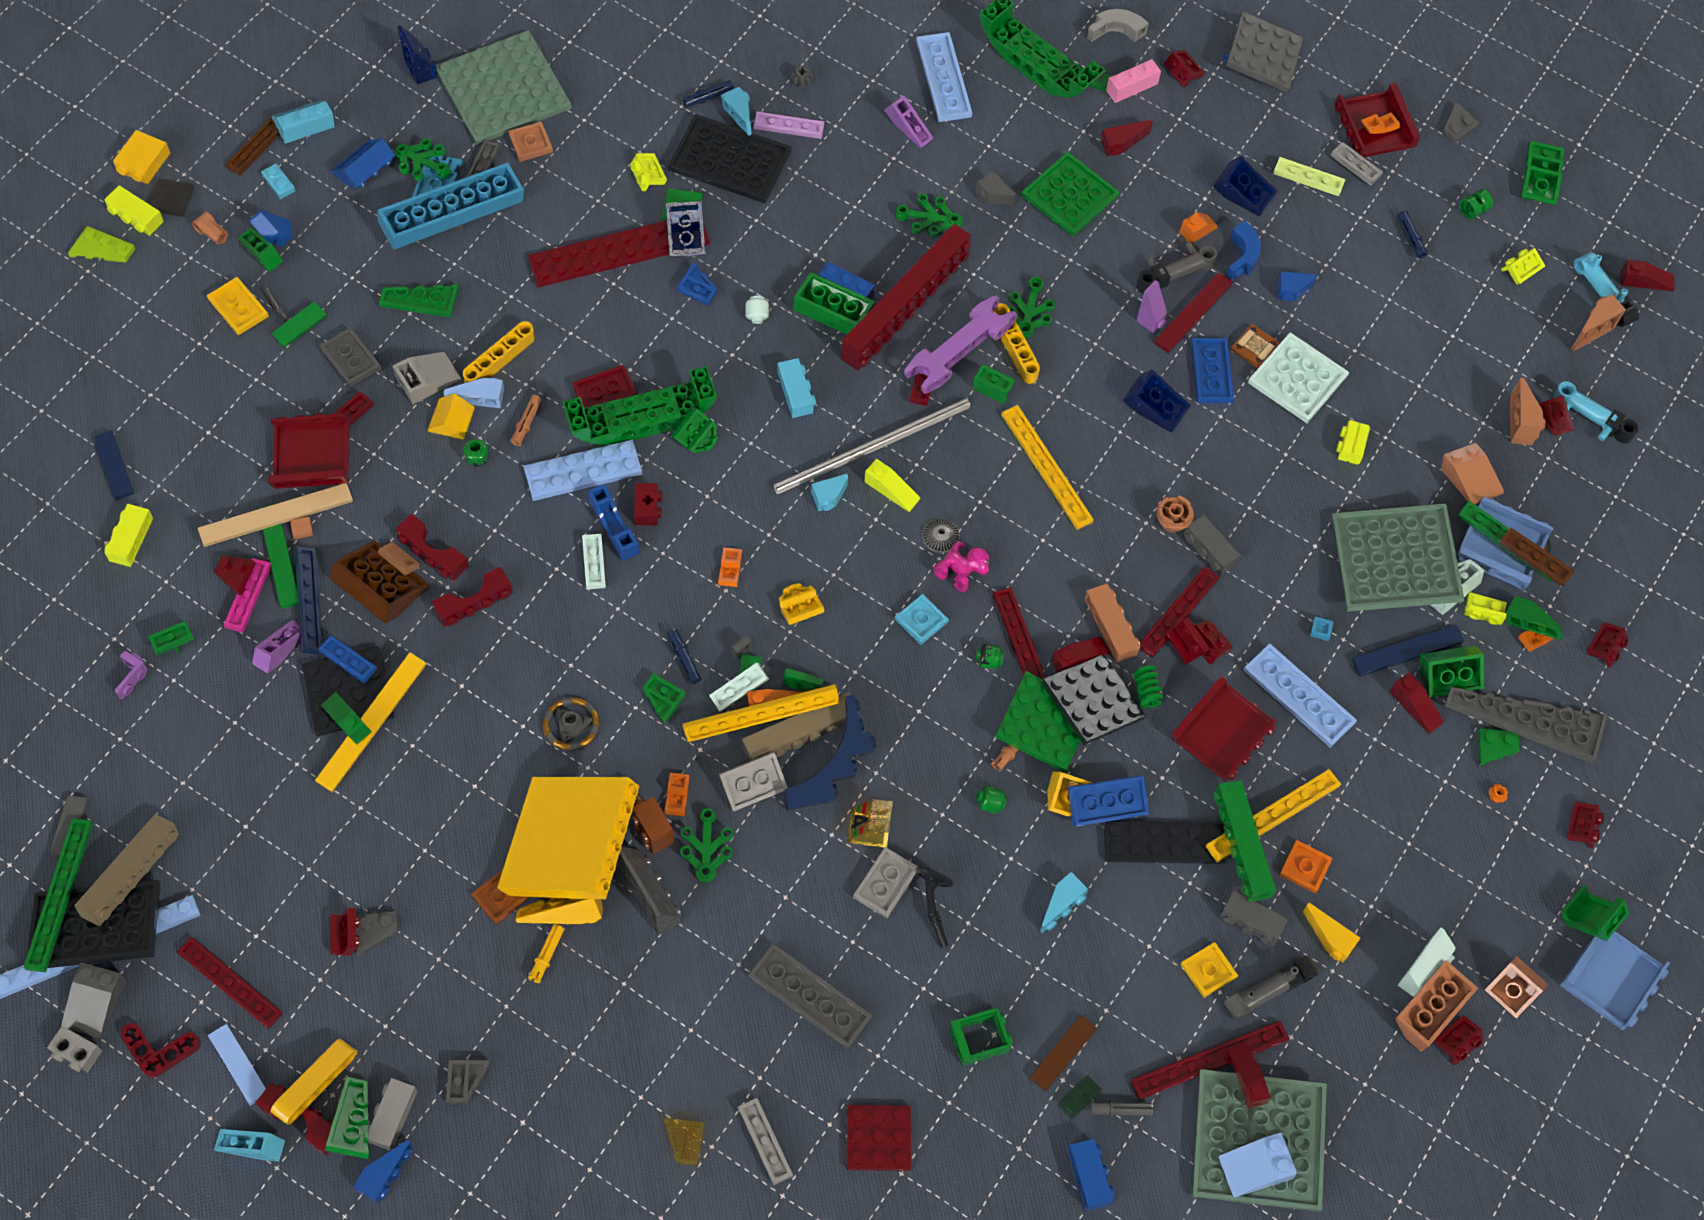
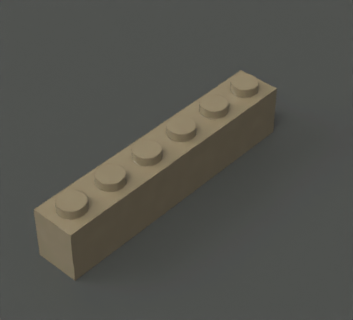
(796, 731)
(127, 870)

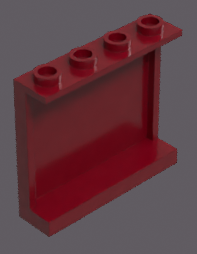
(1357, 108)
(310, 450)
(1223, 730)

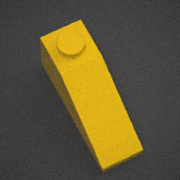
(1334, 937)

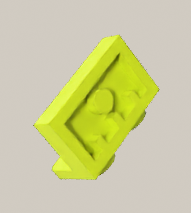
(647, 170)
(1524, 265)
(1485, 609)

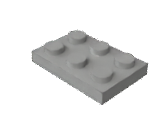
(753, 781)
(886, 882)

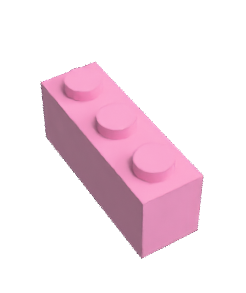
(1133, 81)

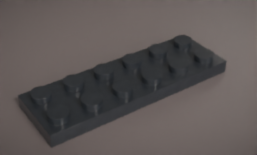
(1160, 842)

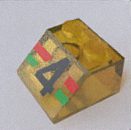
(870, 823)

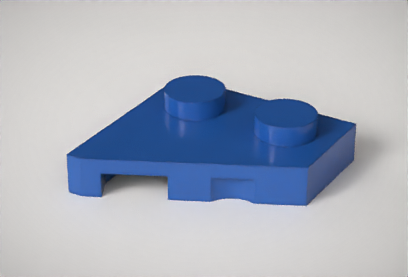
(697, 286)

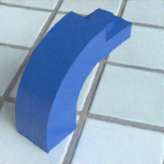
(1249, 243)

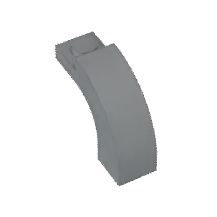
(1120, 21)

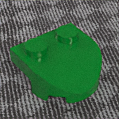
(696, 432)

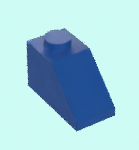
(272, 227)
(1293, 285)

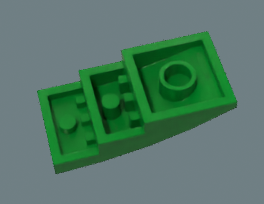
(1542, 173)

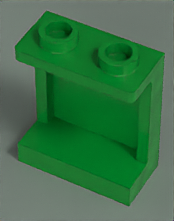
(1594, 914)

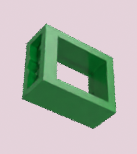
(960, 1042)

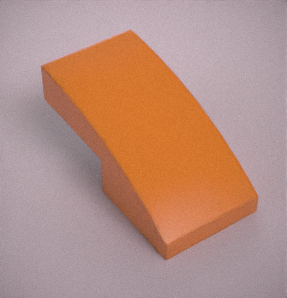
(1380, 124)
(730, 567)
(1533, 640)
(677, 794)

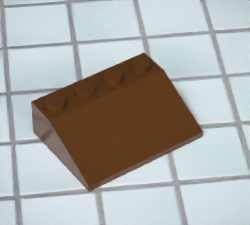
(377, 582)

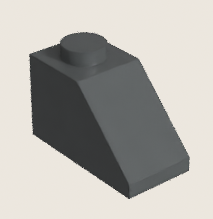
(994, 190)

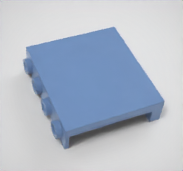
(1494, 558)
(1615, 979)

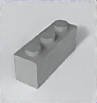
(391, 1114)

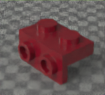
(1214, 639)
(343, 933)

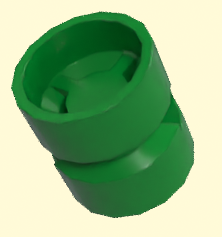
(1476, 204)

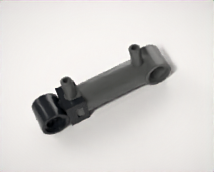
(1166, 273)
(1266, 990)

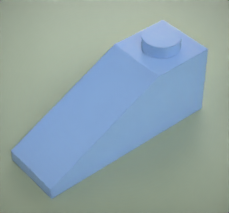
(481, 392)

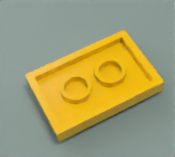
(237, 306)

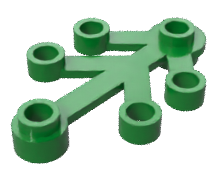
(405, 152)
(930, 217)
(1029, 310)
(707, 848)

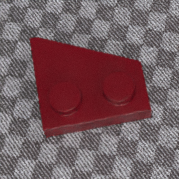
(1557, 415)
(235, 572)

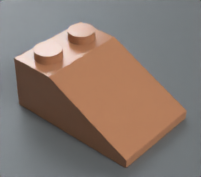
(1601, 321)
(1525, 415)
(1471, 473)

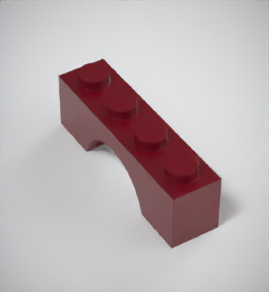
(448, 562)
(452, 609)
(317, 1127)

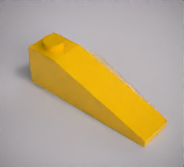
(1058, 793)
(561, 911)

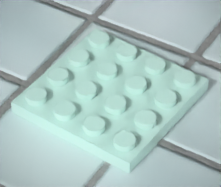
(1298, 377)

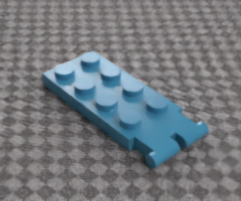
(431, 179)

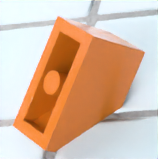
(1197, 226)

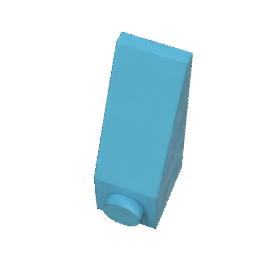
(737, 106)
(250, 1144)

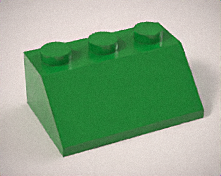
(1452, 668)

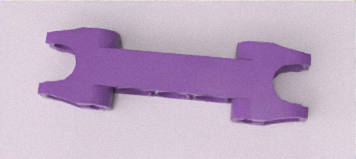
(937, 364)

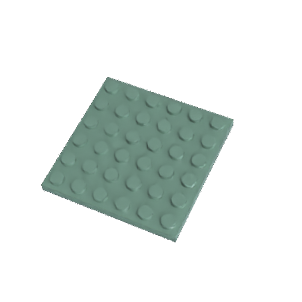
(503, 87)
(1397, 557)
(1226, 1124)

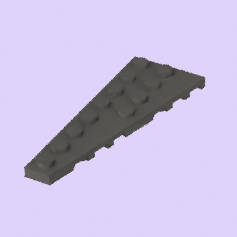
(1555, 727)

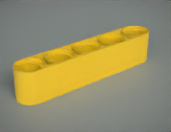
(503, 348)
(1019, 350)
(313, 1081)

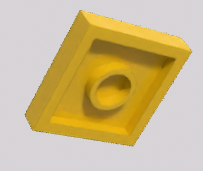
(1209, 970)

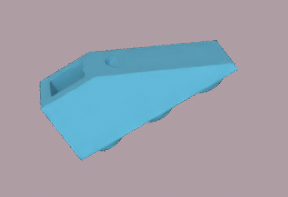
(1065, 896)

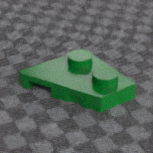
(663, 696)
(1496, 745)

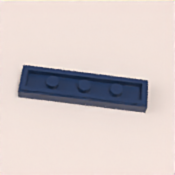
(113, 465)

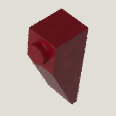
(1121, 138)
(1645, 275)
(1078, 653)
(1416, 702)
(1249, 1076)

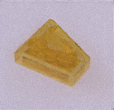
(686, 1140)

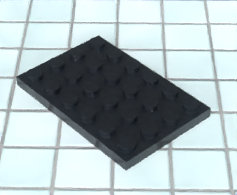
(730, 158)
(123, 936)

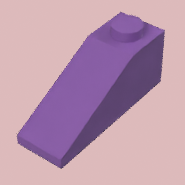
(908, 121)
(1152, 308)
(276, 647)

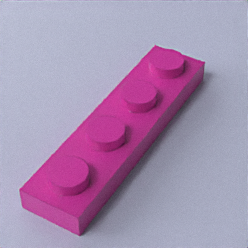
(245, 603)

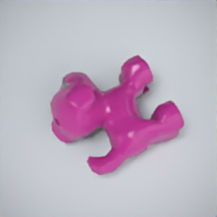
(976, 561)

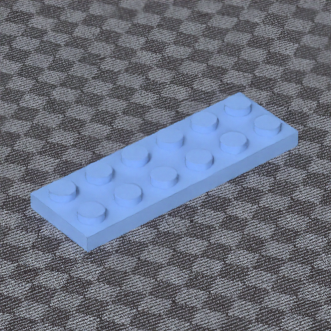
(944, 77)
(582, 470)
(1300, 695)

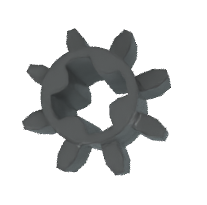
(802, 76)

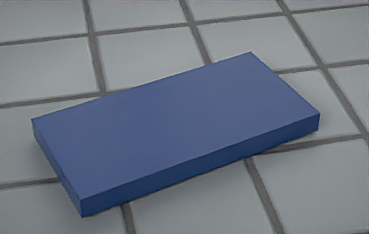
(1212, 370)
(1108, 800)

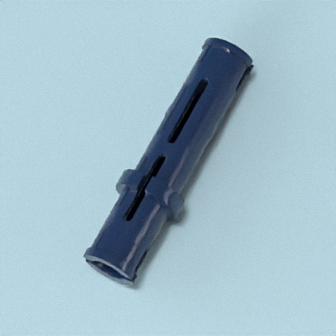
(702, 96)
(1414, 239)
(682, 653)

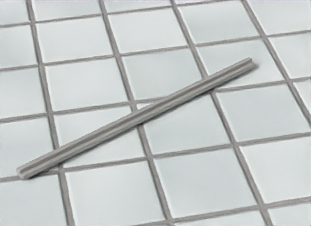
(871, 446)

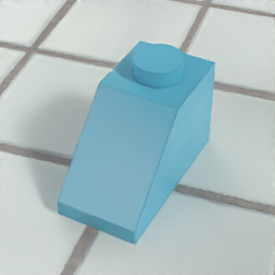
(829, 492)

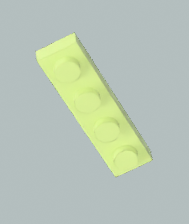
(1309, 176)

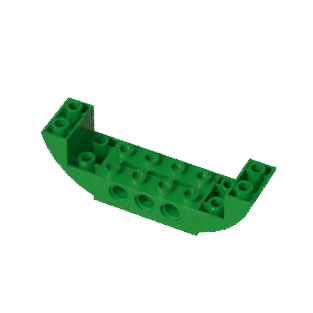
(1033, 54)
(642, 413)

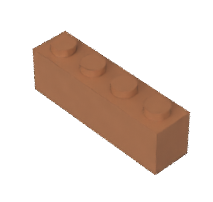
(1112, 623)

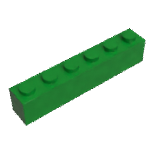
(1244, 841)

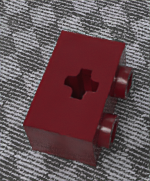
(647, 494)

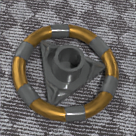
(571, 723)

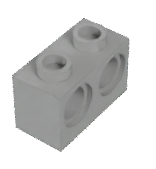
(76, 1046)

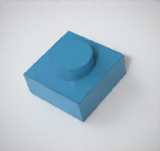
(1321, 628)

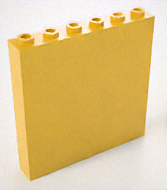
(569, 837)

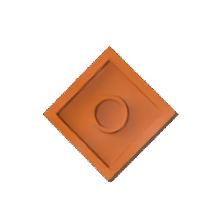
(1305, 866)

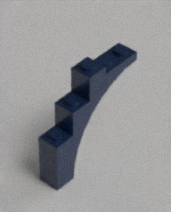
(853, 744)

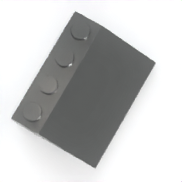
(649, 890)

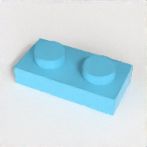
(278, 181)

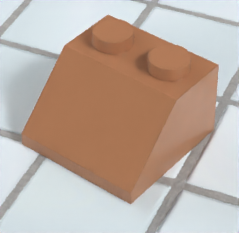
(1516, 987)

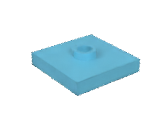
(921, 619)

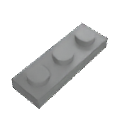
(1356, 163)

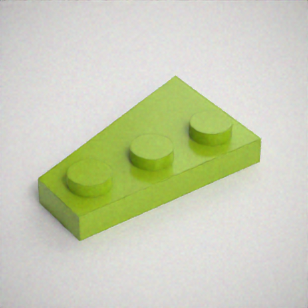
(101, 245)

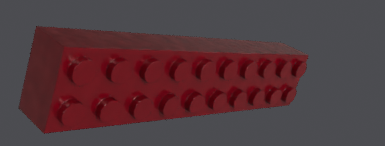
(906, 297)

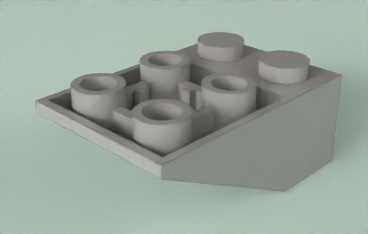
(425, 375)

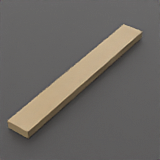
(275, 514)

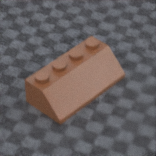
(1435, 1006)

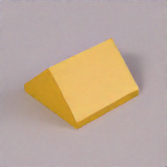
(451, 417)

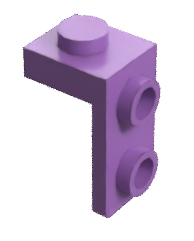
(136, 674)

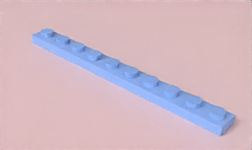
(168, 917)

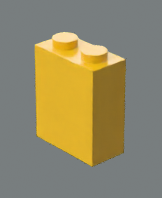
(141, 157)

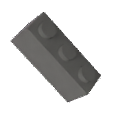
(1212, 545)
(1253, 918)

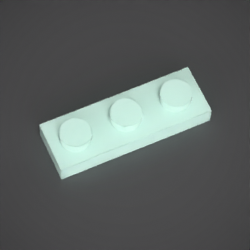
(593, 561)
(738, 687)

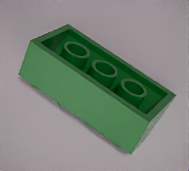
(831, 303)

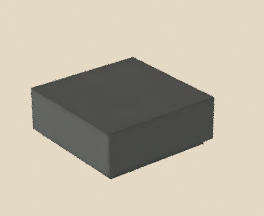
(741, 647)

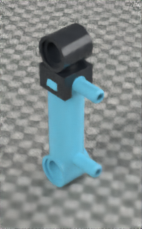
(1589, 267)
(1609, 421)

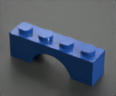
(618, 533)

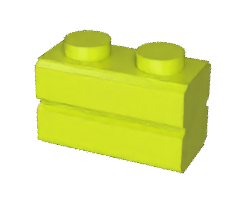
(1353, 442)

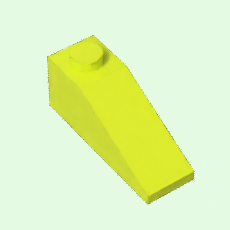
(890, 485)

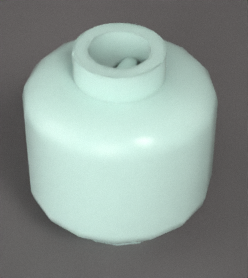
(757, 309)

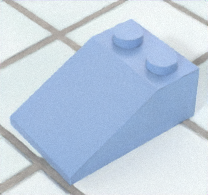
(1257, 1165)

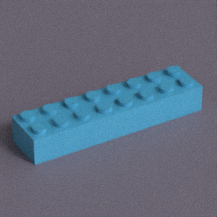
(450, 205)

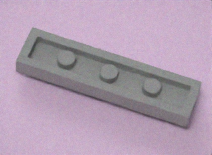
(765, 1141)

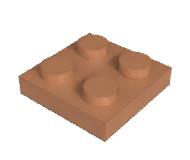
(530, 141)

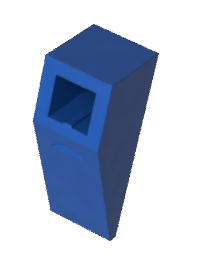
(378, 1175)

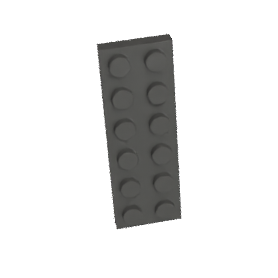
(810, 996)

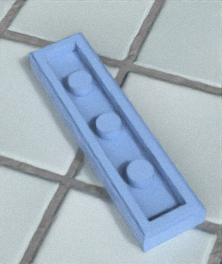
(237, 1063)

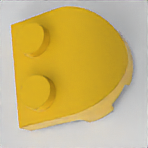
(799, 603)

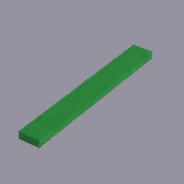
(58, 895)

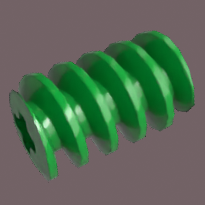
(1147, 686)

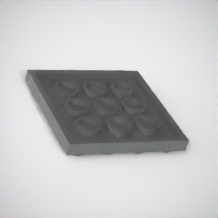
(1264, 51)

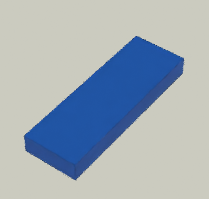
(347, 659)

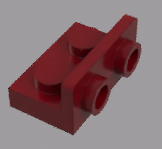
(1183, 67)
(1187, 641)
(1608, 643)
(1585, 823)
(1460, 1039)

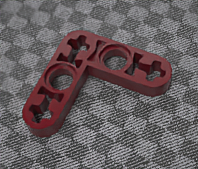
(152, 1057)

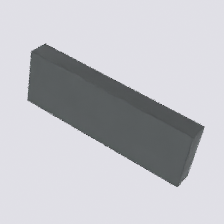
(74, 808)

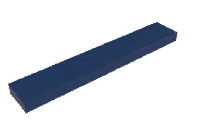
(308, 600)
(1407, 650)

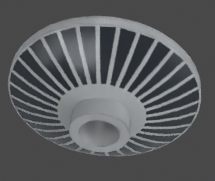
(940, 542)

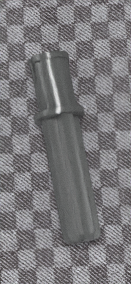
(1120, 1108)

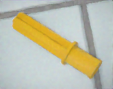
(546, 953)

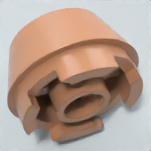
(1175, 513)

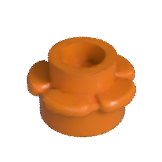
(1496, 797)

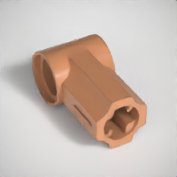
(207, 225)

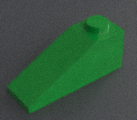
(261, 249)
(1529, 616)
(346, 718)

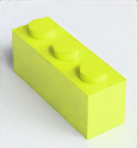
(133, 210)
(128, 535)

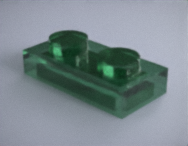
(1079, 1097)

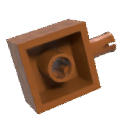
(652, 824)

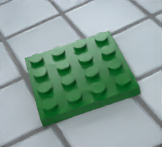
(1070, 194)
(1037, 725)

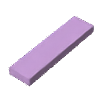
(788, 125)

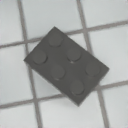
(350, 357)

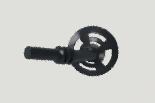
(933, 880)

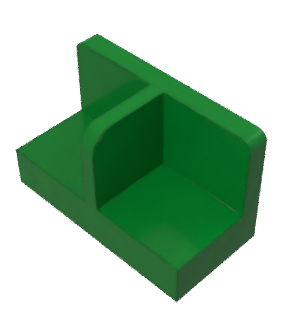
(993, 383)
(171, 638)

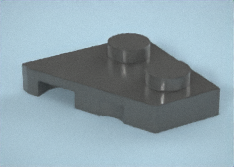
(1459, 124)
(375, 929)
(464, 1079)

